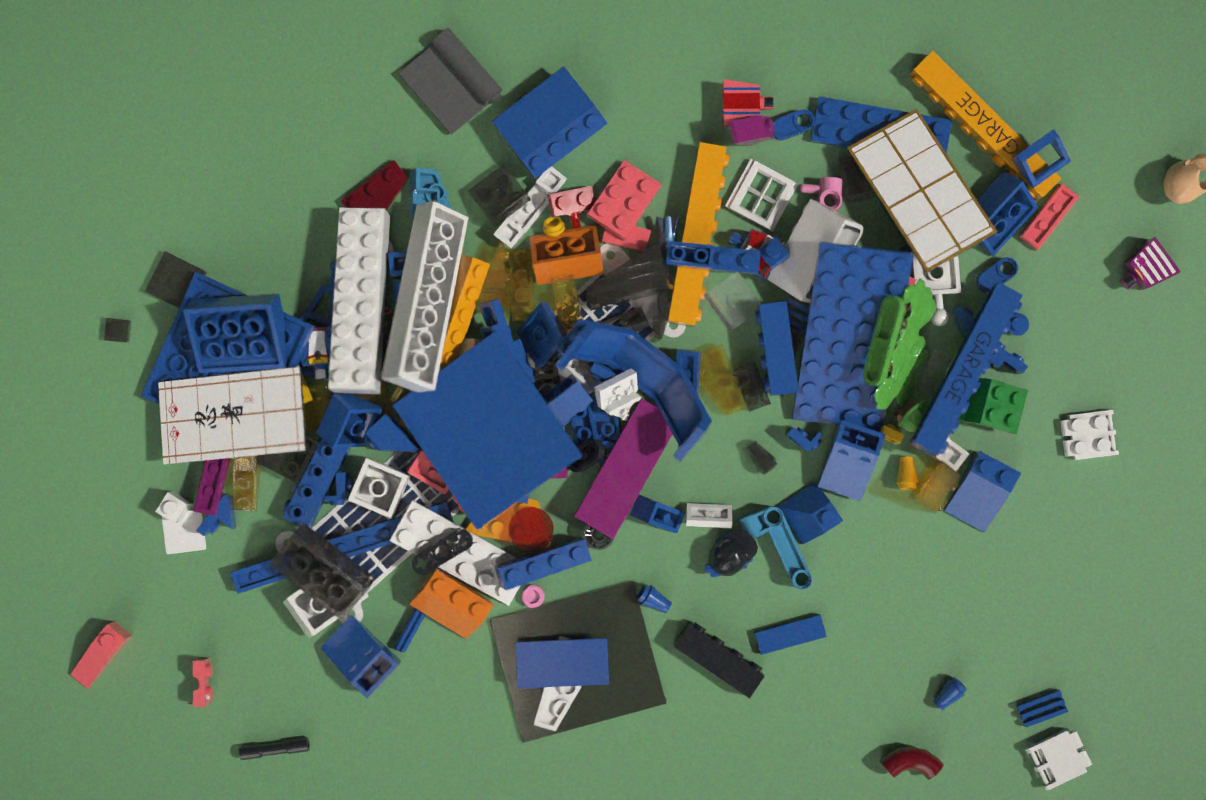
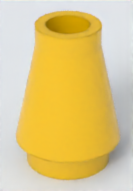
(906, 474)

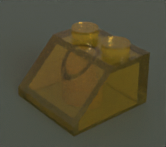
(935, 486)

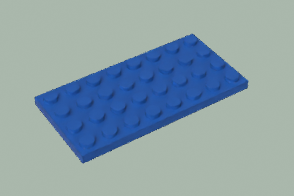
(839, 331)

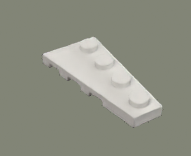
(555, 704)

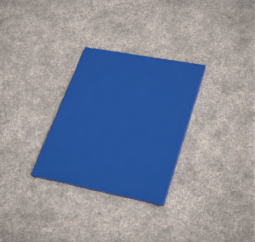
(488, 431)

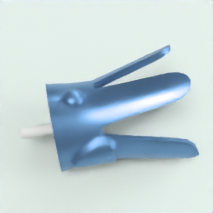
(667, 232)

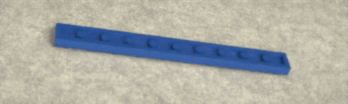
(350, 544)

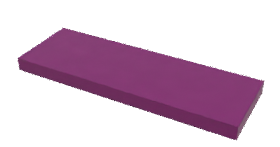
(625, 470)

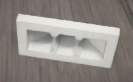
(581, 373)

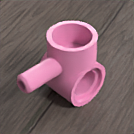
(827, 187)

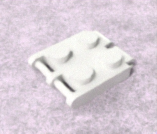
(1089, 435)
(1059, 758)

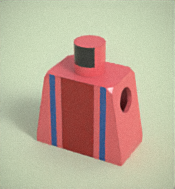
(742, 101)

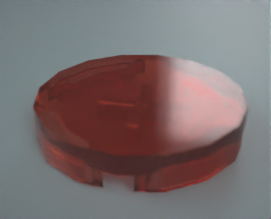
(530, 529)

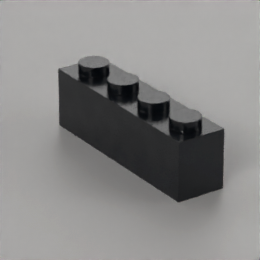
(718, 659)

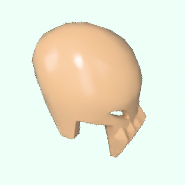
(1182, 180)

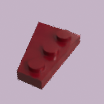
(379, 189)

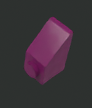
(752, 130)

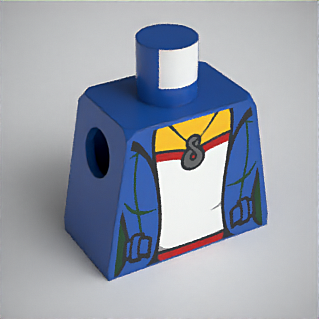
(318, 352)

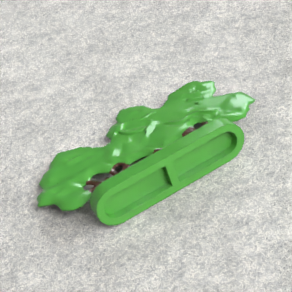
(903, 355)

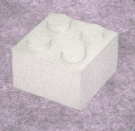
(379, 487)

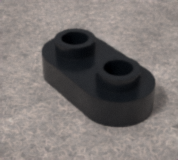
(592, 451)

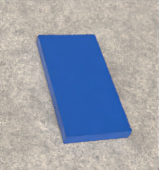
(562, 663)

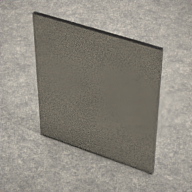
(598, 614)

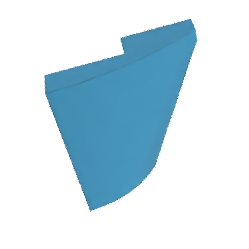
(426, 187)

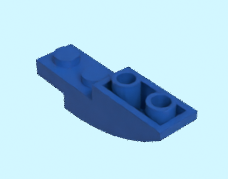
(713, 258)
(964, 319)
(495, 321)

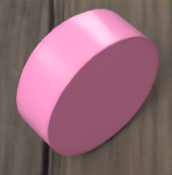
(533, 596)

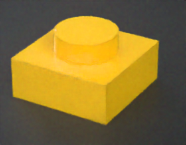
(892, 434)

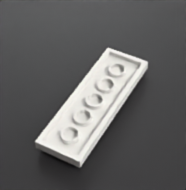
(475, 566)

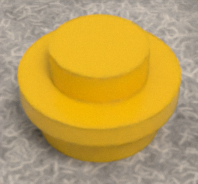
(553, 226)

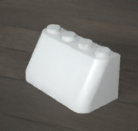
(815, 225)

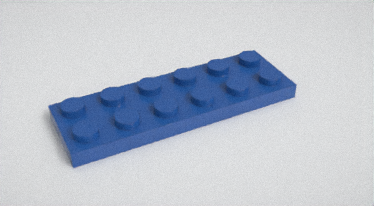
(846, 122)

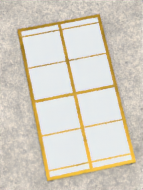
(921, 190)

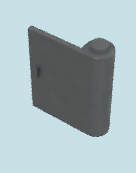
(451, 81)

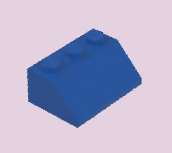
(1007, 207)

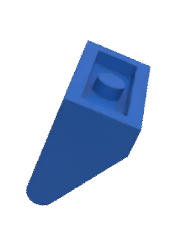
(1020, 160)

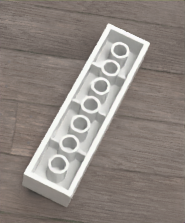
(425, 297)
(359, 301)

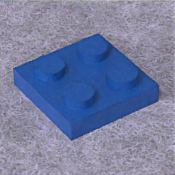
(541, 334)

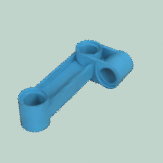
(783, 540)

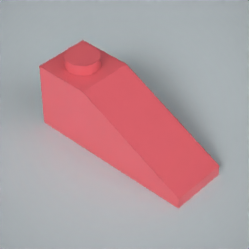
(100, 653)

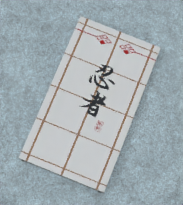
(232, 416)

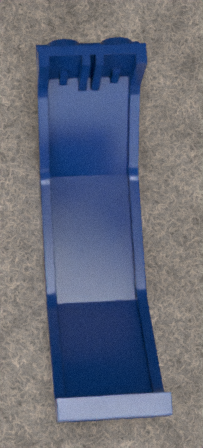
(656, 375)

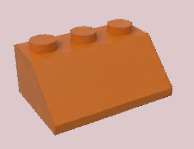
(570, 253)
(451, 603)

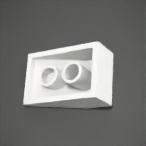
(309, 613)

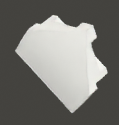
(618, 394)

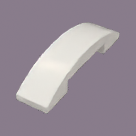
(520, 221)

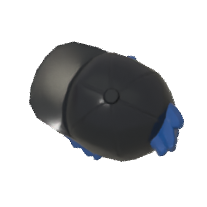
(731, 553)

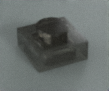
(117, 330)

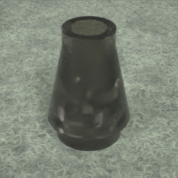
(761, 457)

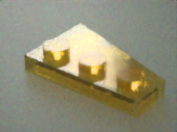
(719, 382)

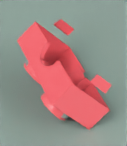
(202, 671)

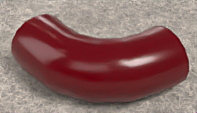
(912, 758)

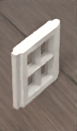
(744, 185)

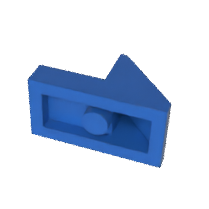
(225, 514)

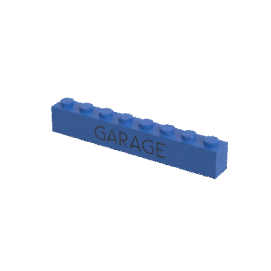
(966, 370)

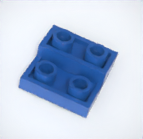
(595, 424)

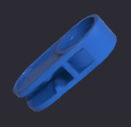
(787, 126)
(993, 275)

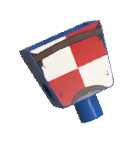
(754, 241)

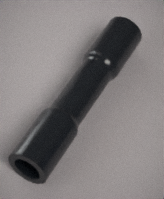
(259, 750)

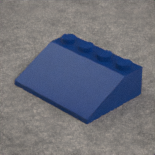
(549, 122)
(237, 333)

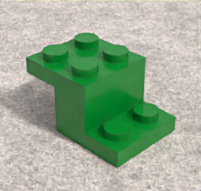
(996, 406)

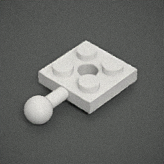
(947, 284)

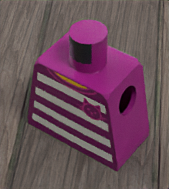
(1148, 266)

